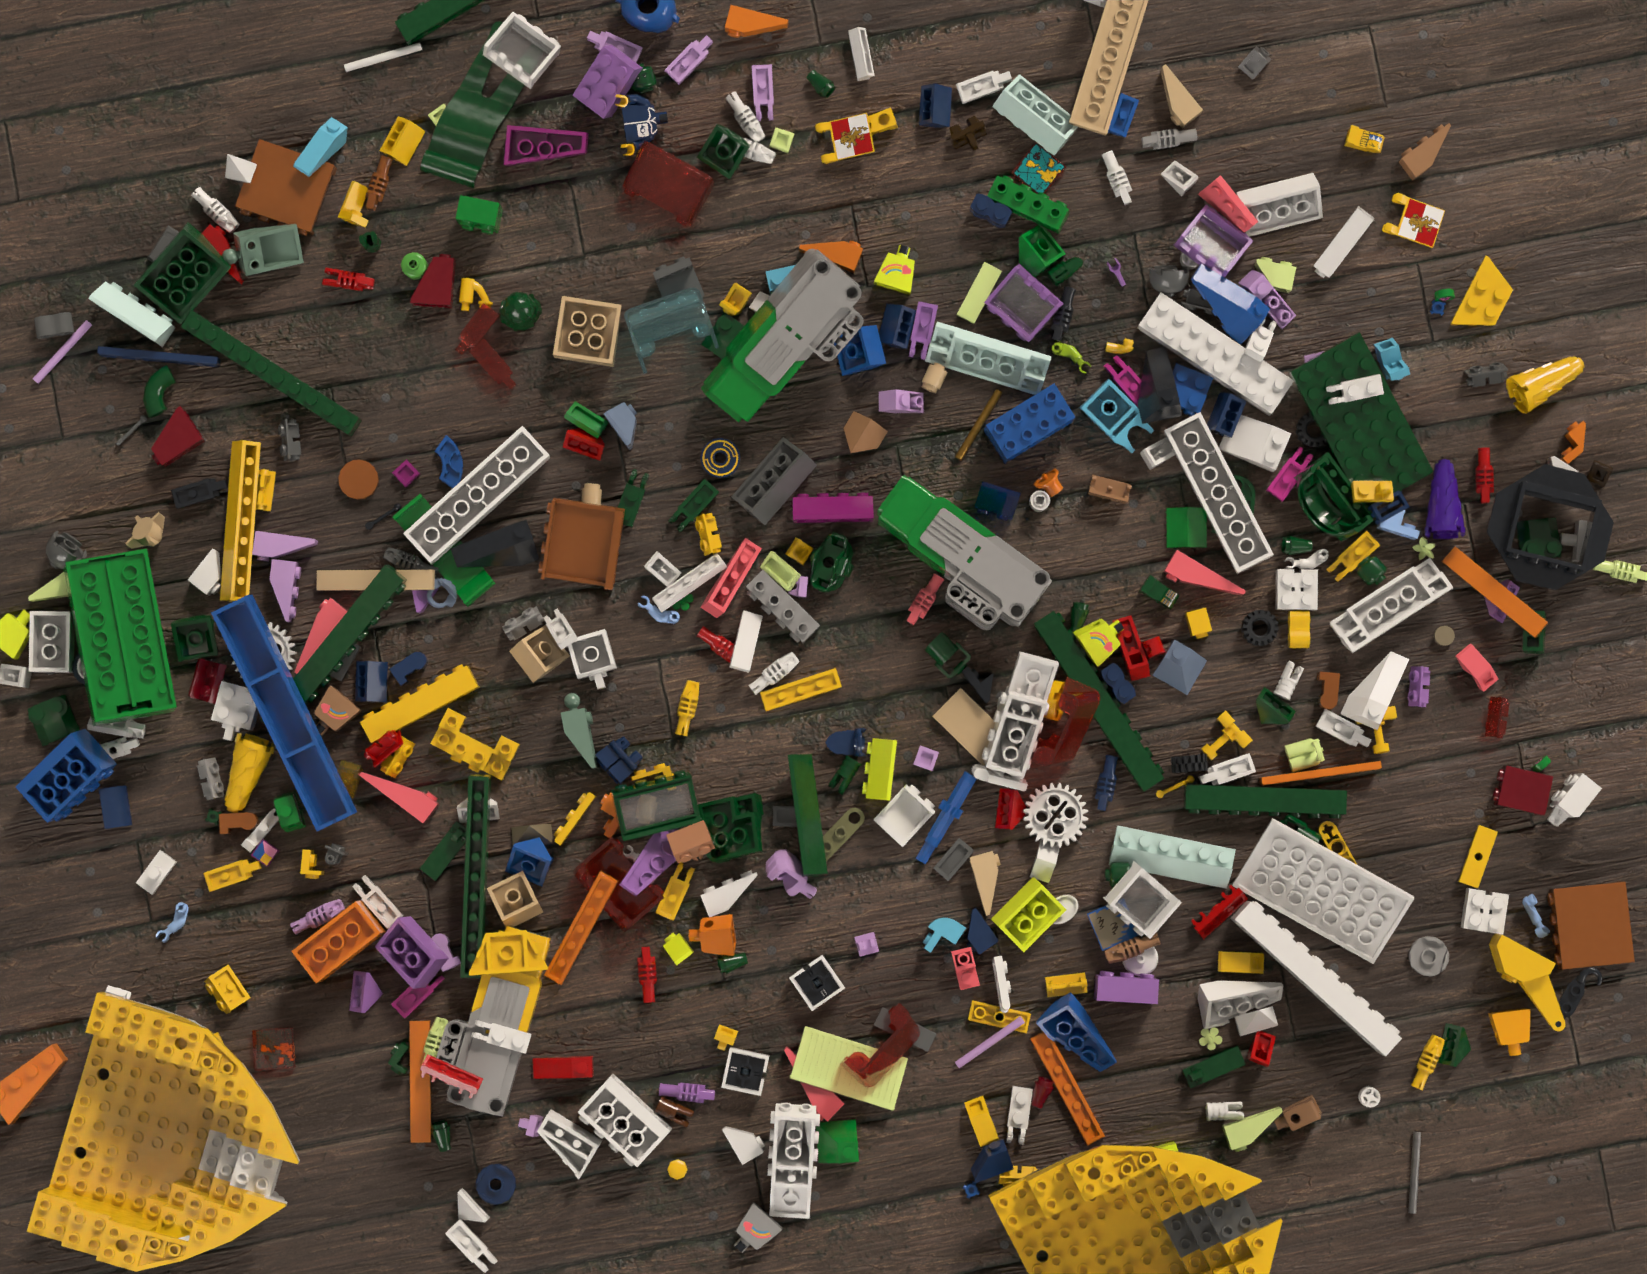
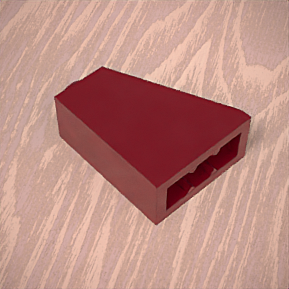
(436, 284)
(176, 439)

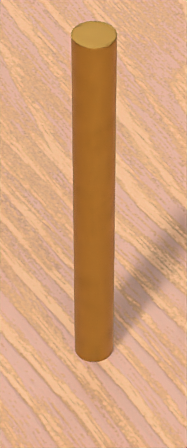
(978, 425)

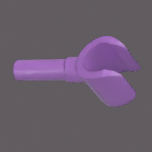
(1116, 269)

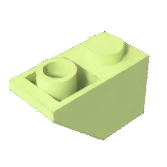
(1279, 275)

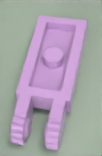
(763, 89)

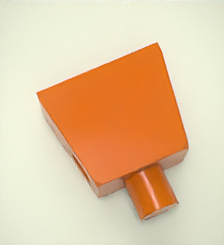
(715, 935)

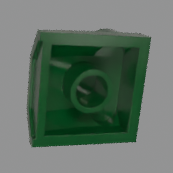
(724, 151)
(725, 331)
(1539, 537)
(194, 637)
(53, 719)

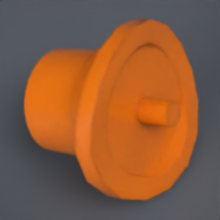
(1049, 483)

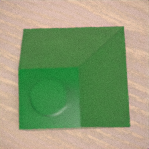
(1038, 250)
(838, 1141)

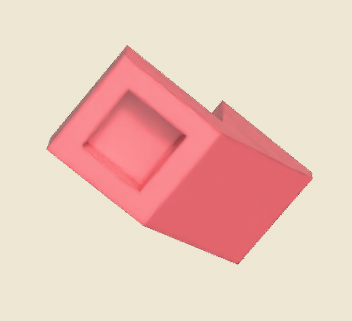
(1477, 666)
(965, 968)

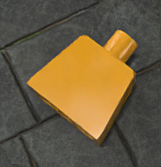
(1511, 1028)

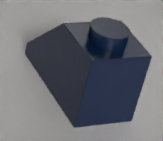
(979, 933)
(992, 1161)

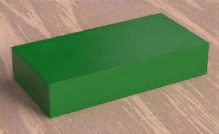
(586, 419)

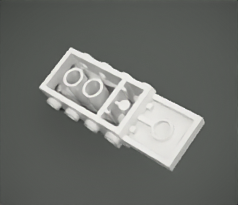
(1020, 715)
(792, 1159)

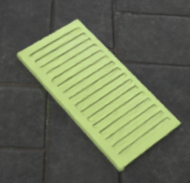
(819, 1066)

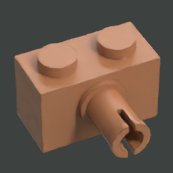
(691, 842)

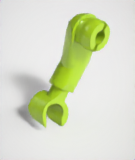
(1069, 351)

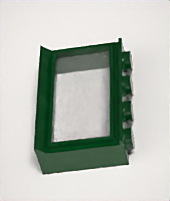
(655, 805)

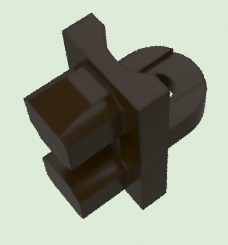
(969, 135)

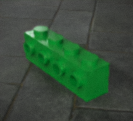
(1029, 204)

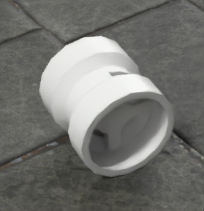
(1037, 503)

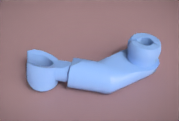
(665, 617)
(1529, 902)
(178, 922)

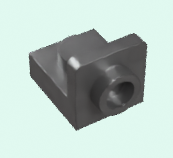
(1255, 62)

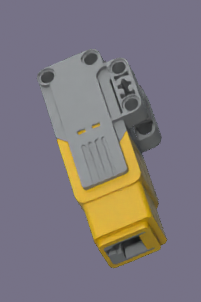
(501, 1000)

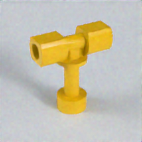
(1231, 733)
(1380, 746)

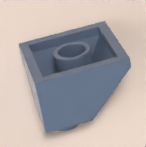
(624, 422)
(1179, 667)

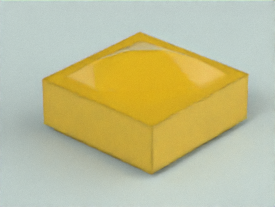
(799, 551)

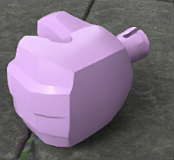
(789, 868)

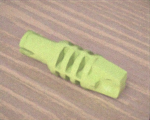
(1622, 570)
(434, 1037)

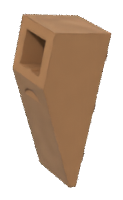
(1422, 157)

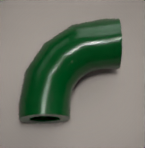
(155, 390)

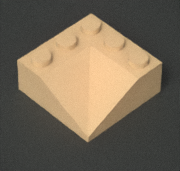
(587, 331)

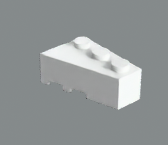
(570, 1141)

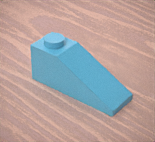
(322, 146)

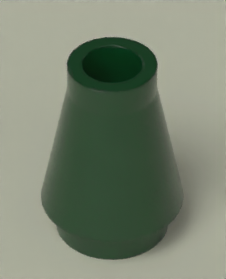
(821, 84)
(1294, 545)
(1079, 613)
(730, 963)
(441, 1134)

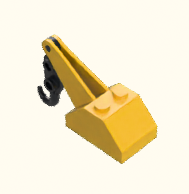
(1532, 973)

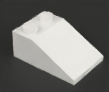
(1256, 443)

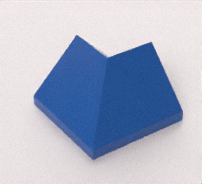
(530, 858)

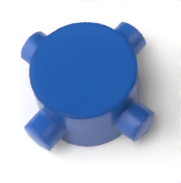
(1437, 307)
(971, 1190)

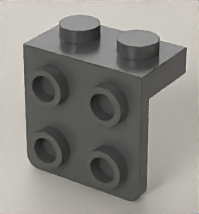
(677, 277)

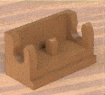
(1109, 489)

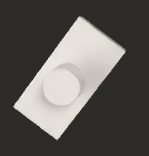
(1576, 539)
(156, 872)

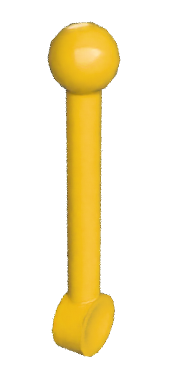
(1190, 779)

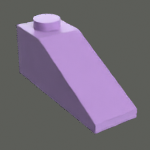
(277, 545)

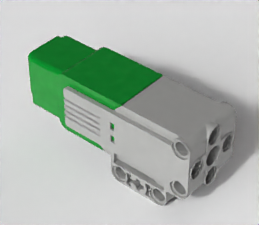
(797, 319)
(966, 553)

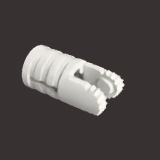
(1286, 684)
(1224, 1111)

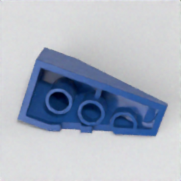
(1233, 305)
(1072, 1027)

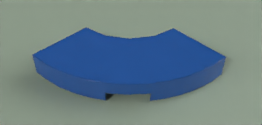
(451, 462)

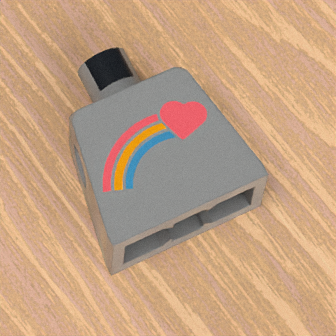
(756, 1229)

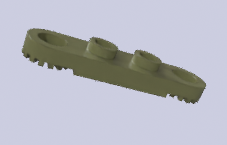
(841, 832)

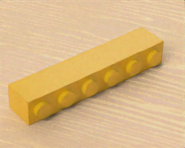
(419, 704)

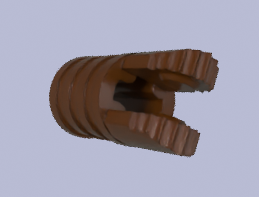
(669, 1108)

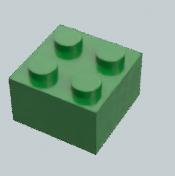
(479, 214)

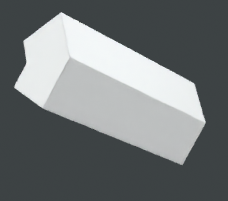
(861, 53)

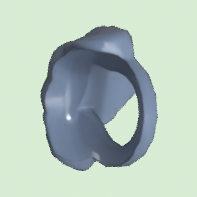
(451, 598)

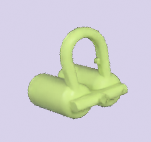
(1304, 754)

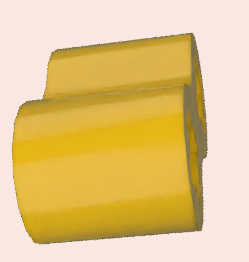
(1298, 628)

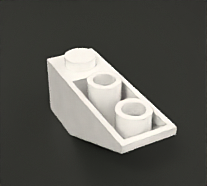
(724, 897)

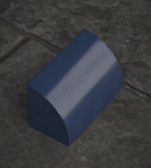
(935, 106)
(896, 326)
(1226, 414)
(371, 681)
(115, 807)

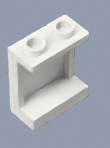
(905, 814)

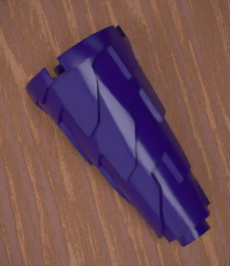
(1444, 506)

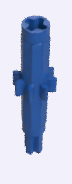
(950, 810)

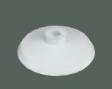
(1142, 963)

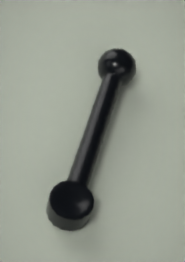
(369, 525)

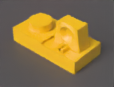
(1372, 491)

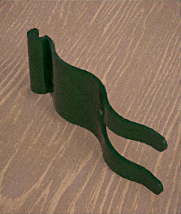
(469, 124)

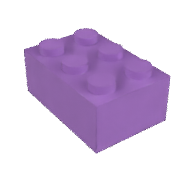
(608, 75)
(411, 952)
(1126, 988)

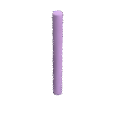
(62, 352)
(989, 1042)

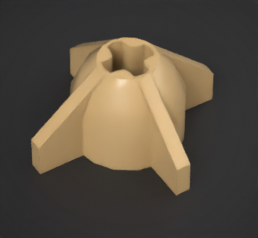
(147, 531)

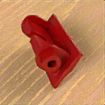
(388, 742)

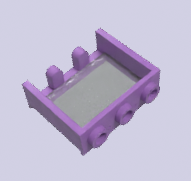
(1213, 241)
(1023, 303)

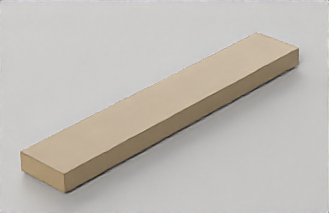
(360, 579)

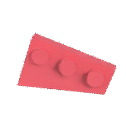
(1228, 204)

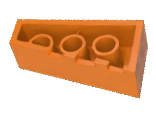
(28, 1081)

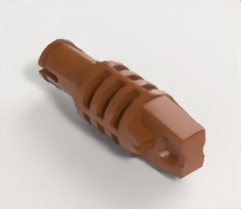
(378, 183)

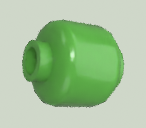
(409, 261)

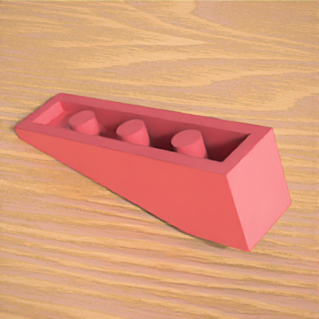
(1189, 571)
(731, 578)
(325, 622)
(413, 801)
(826, 1102)

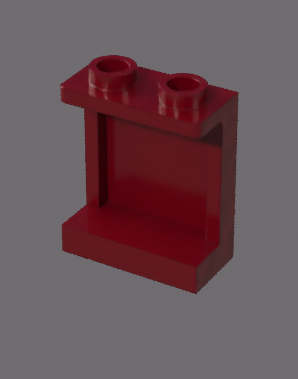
(1522, 790)

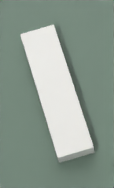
(689, 582)

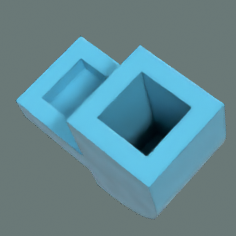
(1390, 360)
(943, 927)

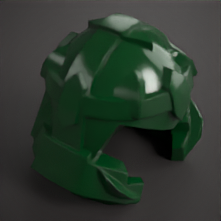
(520, 311)

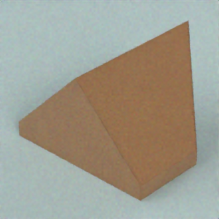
(863, 433)

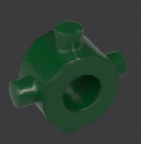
(213, 816)

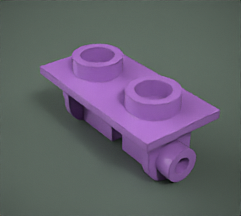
(1418, 677)

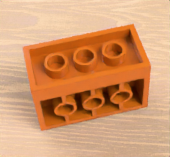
(338, 941)

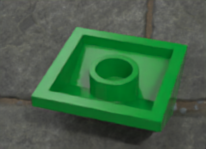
(1186, 527)

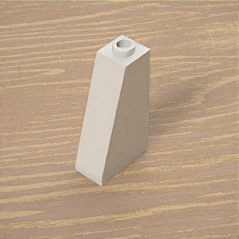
(1343, 242)

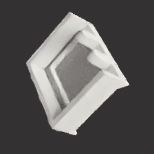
(521, 49)
(1141, 901)

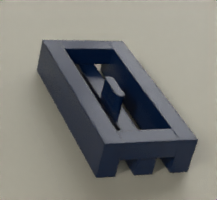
(1376, 513)

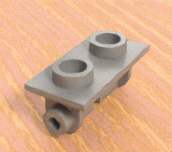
(528, 617)
(213, 787)

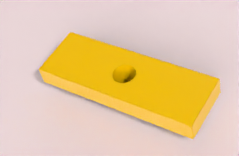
(574, 817)
(1482, 844)
(987, 1013)

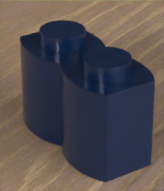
(995, 213)
(1120, 688)

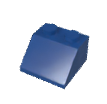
(862, 351)

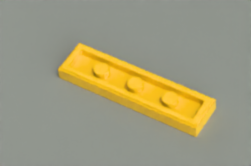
(800, 689)

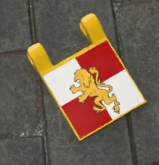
(849, 136)
(1418, 221)

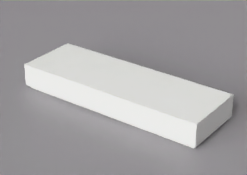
(745, 641)

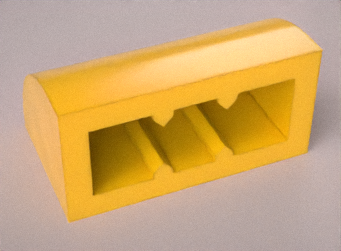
(402, 140)

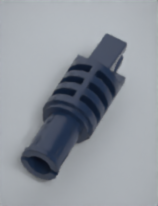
(1106, 783)

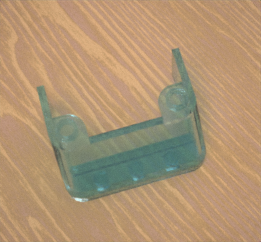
(665, 318)

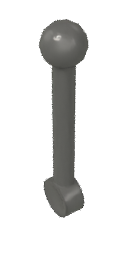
(143, 418)

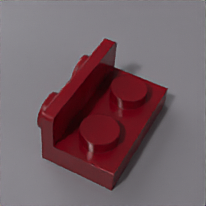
(206, 680)

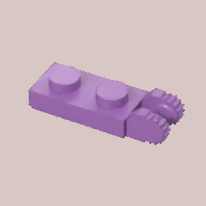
(923, 327)

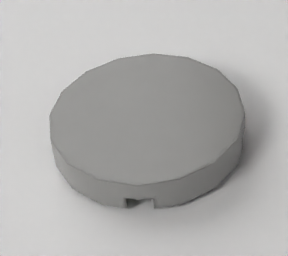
(1428, 956)

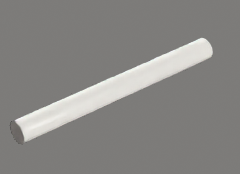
(383, 57)

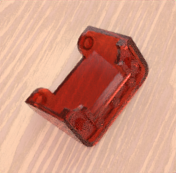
(668, 183)
(1081, 704)
(622, 905)
(870, 1071)

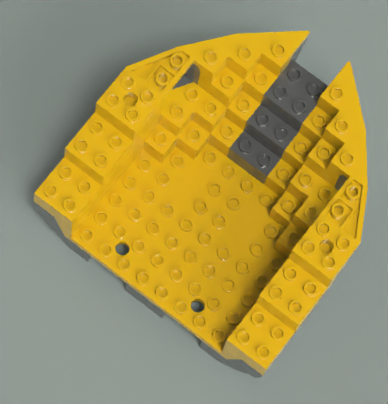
(1136, 1215)

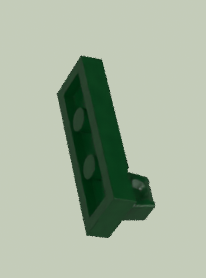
(445, 851)
(1213, 1066)

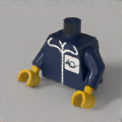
(639, 121)

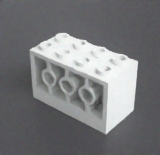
(638, 1118)

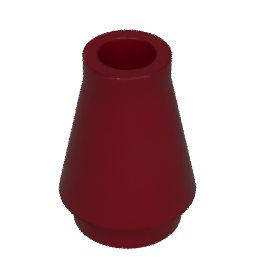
(1042, 1090)

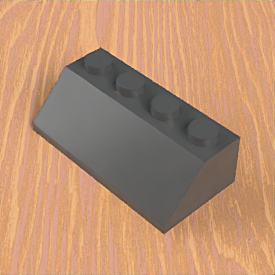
(774, 480)

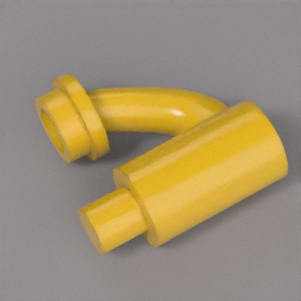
(467, 290)

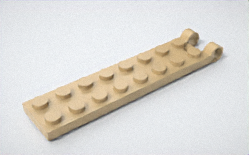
(1107, 64)

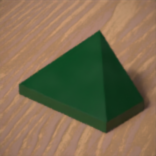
(1273, 709)
(1455, 1045)

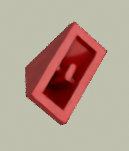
(1261, 1048)

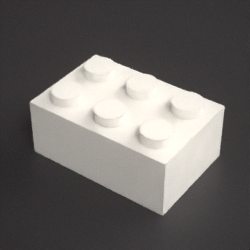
(51, 642)

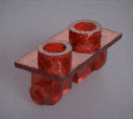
(1496, 708)

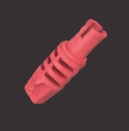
(924, 599)

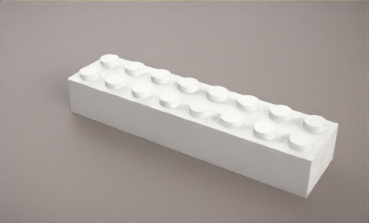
(1215, 354)
(1218, 493)
(477, 495)

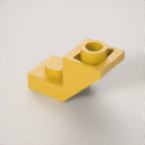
(1241, 962)
(981, 1121)

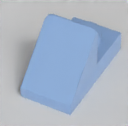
(1394, 526)

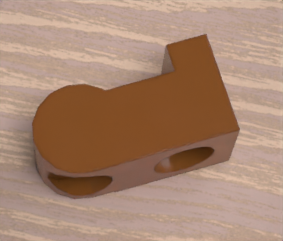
(1330, 688)
(237, 820)

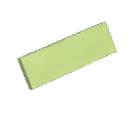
(979, 293)

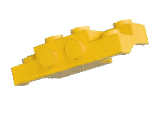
(466, 749)

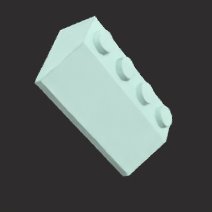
(1035, 114)
(133, 313)

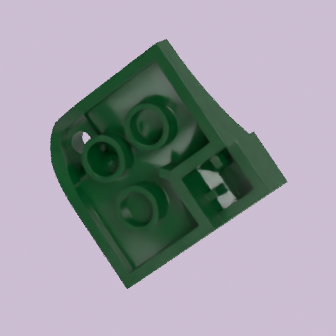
(733, 826)

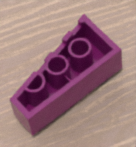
(541, 144)

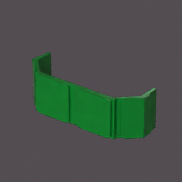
(469, 581)

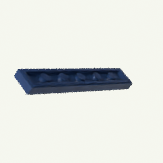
(159, 356)

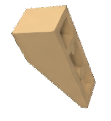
(1180, 102)
(985, 874)

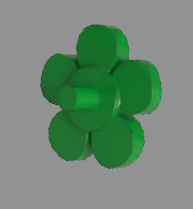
(682, 603)

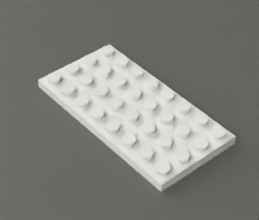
(1323, 891)

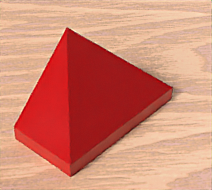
(584, 443)
(1009, 809)

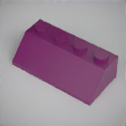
(833, 509)

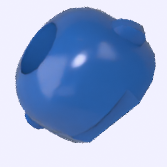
(654, 22)

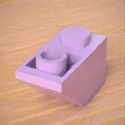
(901, 401)

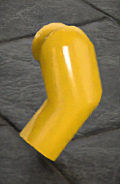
(1118, 348)

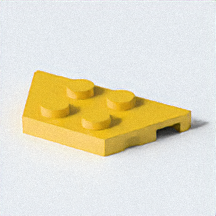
(1484, 297)
(507, 954)

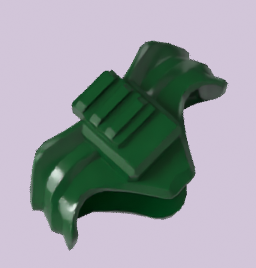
(831, 578)

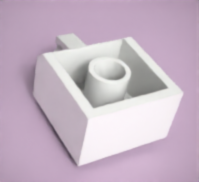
(592, 657)
(234, 709)
(1573, 798)

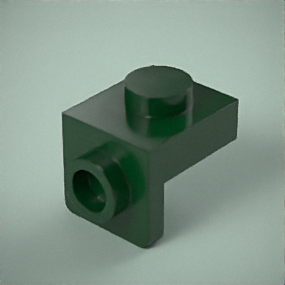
(398, 1053)

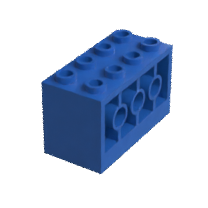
(1029, 423)
(66, 776)

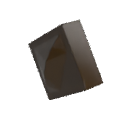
(1599, 473)

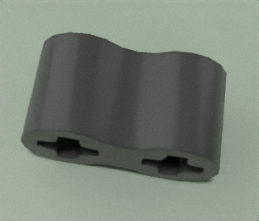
(54, 325)

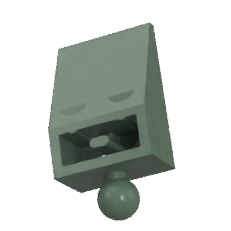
(271, 249)
(577, 728)

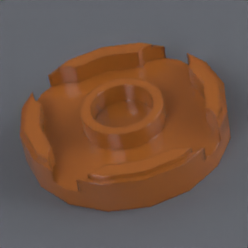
(358, 479)

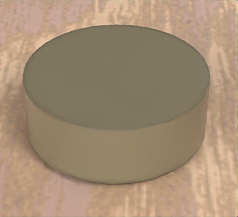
(1444, 635)

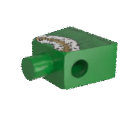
(289, 811)

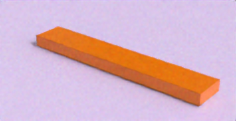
(1495, 592)
(1320, 773)
(581, 928)
(419, 1087)
(1067, 1088)

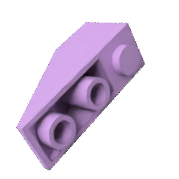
(1260, 287)
(283, 580)

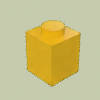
(1198, 623)

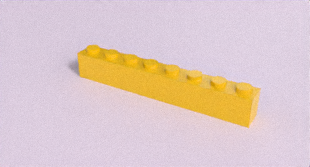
(240, 520)

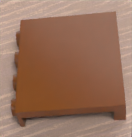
(283, 192)
(582, 542)
(1591, 925)

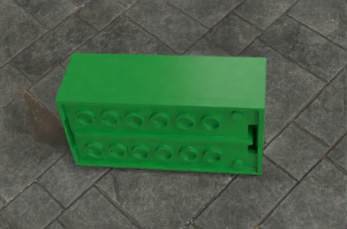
(119, 637)

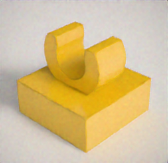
(725, 1036)

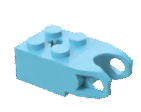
(1120, 420)

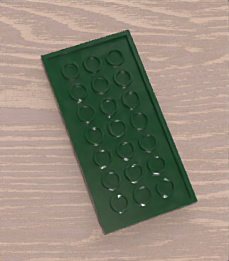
(1365, 434)

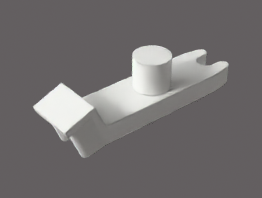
(260, 831)

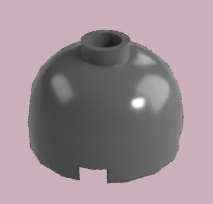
(1168, 279)
(63, 549)

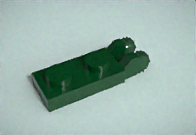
(632, 498)
(695, 504)

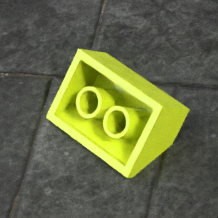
(880, 769)
(1028, 914)

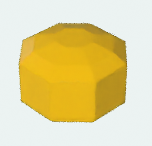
(677, 1169)

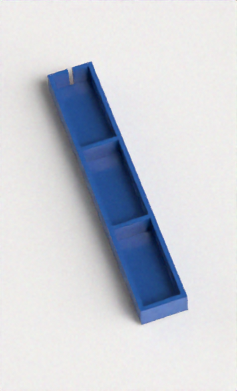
(284, 712)

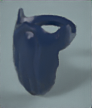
(847, 742)

